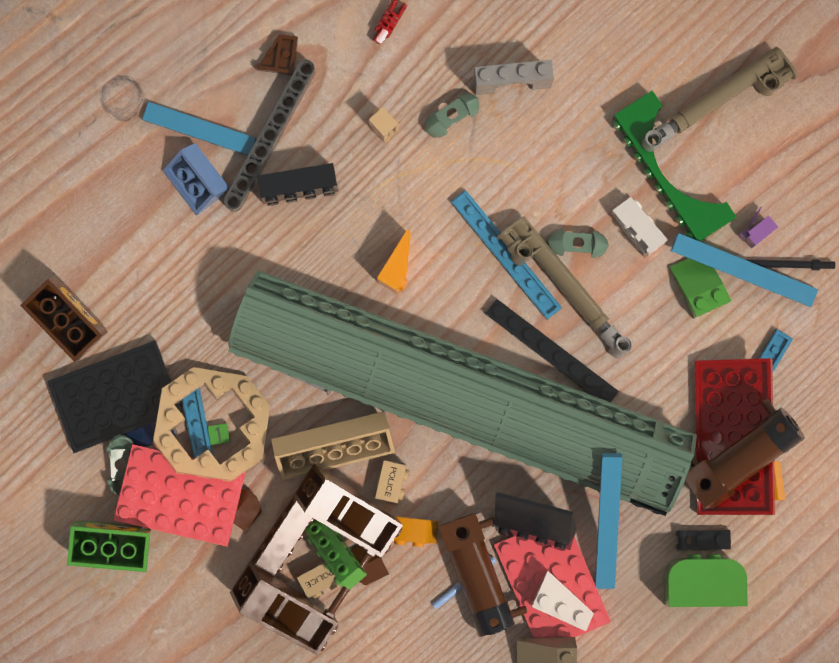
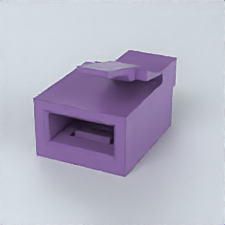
(758, 232)

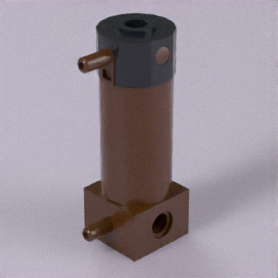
(744, 458)
(477, 575)

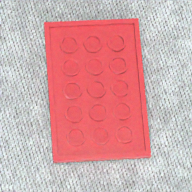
(174, 502)
(525, 568)

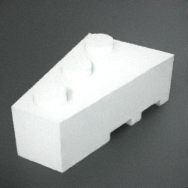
(639, 227)
(560, 603)

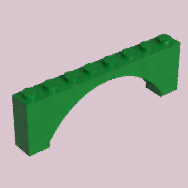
(697, 217)

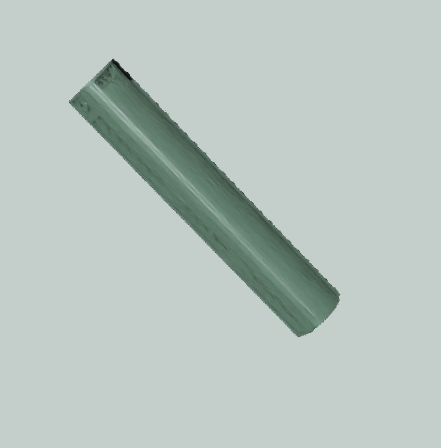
(459, 391)

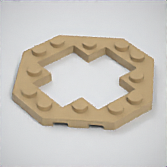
(205, 464)

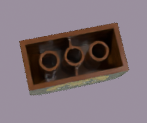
(64, 318)

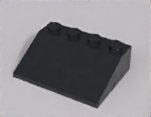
(534, 521)

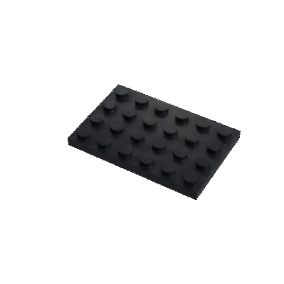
(111, 396)

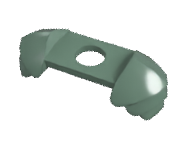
(437, 123)
(563, 241)
(119, 449)

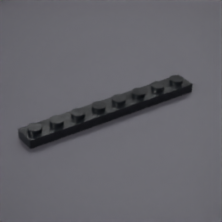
(551, 351)

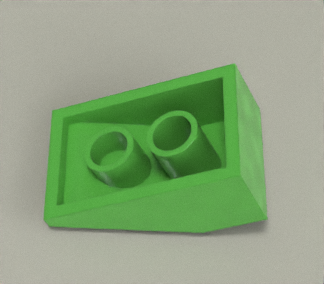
(699, 287)

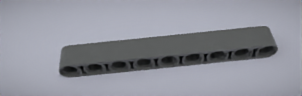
(270, 126)

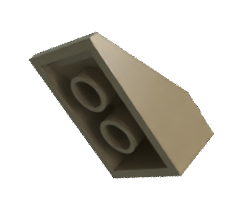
(547, 650)

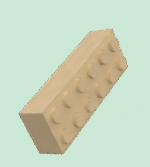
(333, 445)

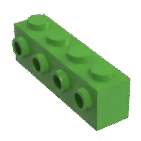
(336, 554)

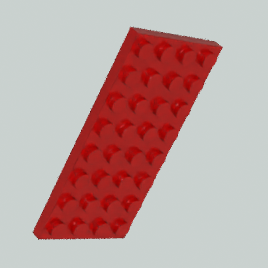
(726, 410)

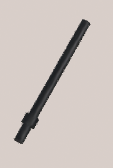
(814, 264)

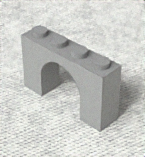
(536, 73)

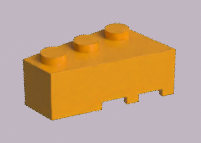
(417, 531)

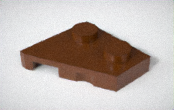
(281, 56)

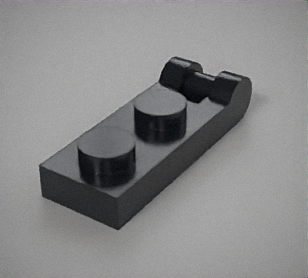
(704, 539)

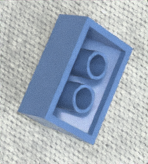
(195, 178)

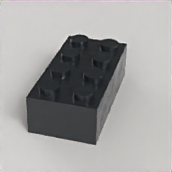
(297, 183)

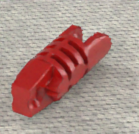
(388, 22)

